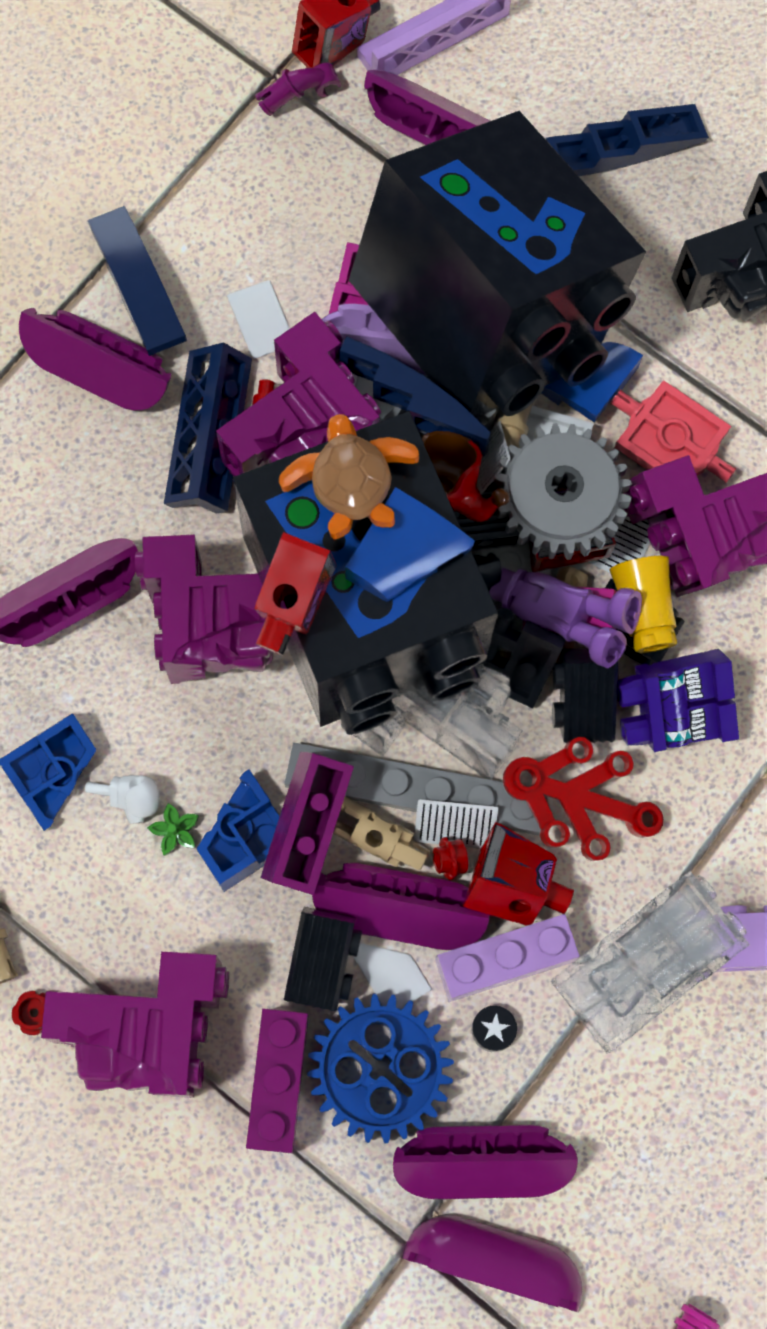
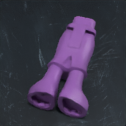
(567, 608)

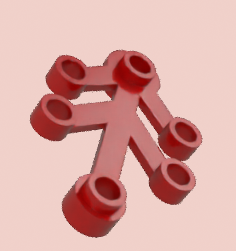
(576, 797)

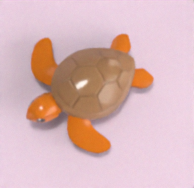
(350, 475)

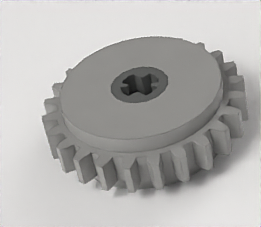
(587, 508)

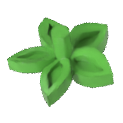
(175, 829)

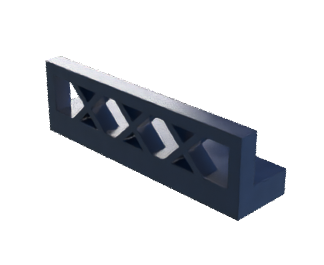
(224, 398)

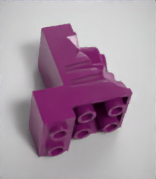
(300, 408)
(700, 533)
(203, 619)
(142, 1039)

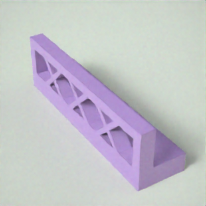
(429, 33)

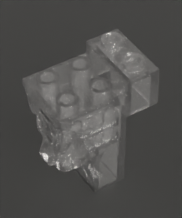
(463, 725)
(651, 961)

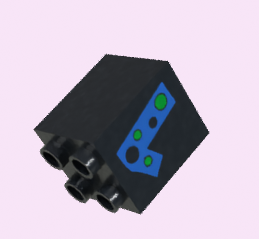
(495, 265)
(359, 645)

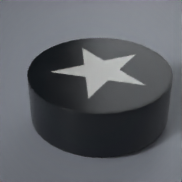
(494, 1028)

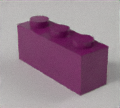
(307, 822)
(277, 1081)

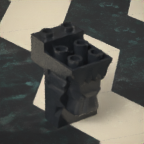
(728, 262)

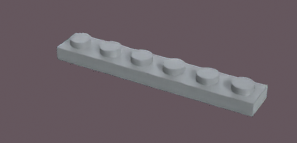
(403, 784)

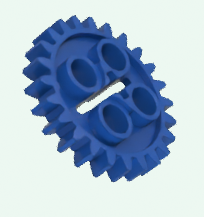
(353, 1099)

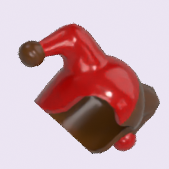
(458, 467)

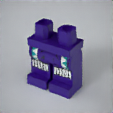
(680, 701)

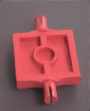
(670, 428)

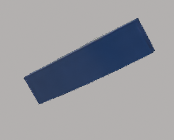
(633, 140)
(137, 281)
(413, 392)

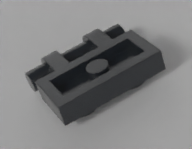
(531, 658)

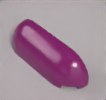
(416, 109)
(93, 358)
(67, 593)
(401, 906)
(484, 1162)
(496, 1259)

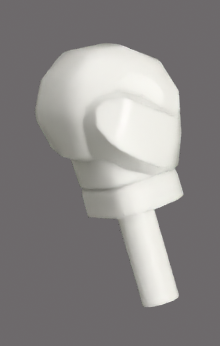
(133, 793)

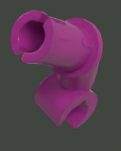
(293, 85)

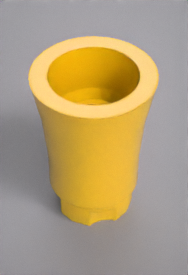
(657, 618)

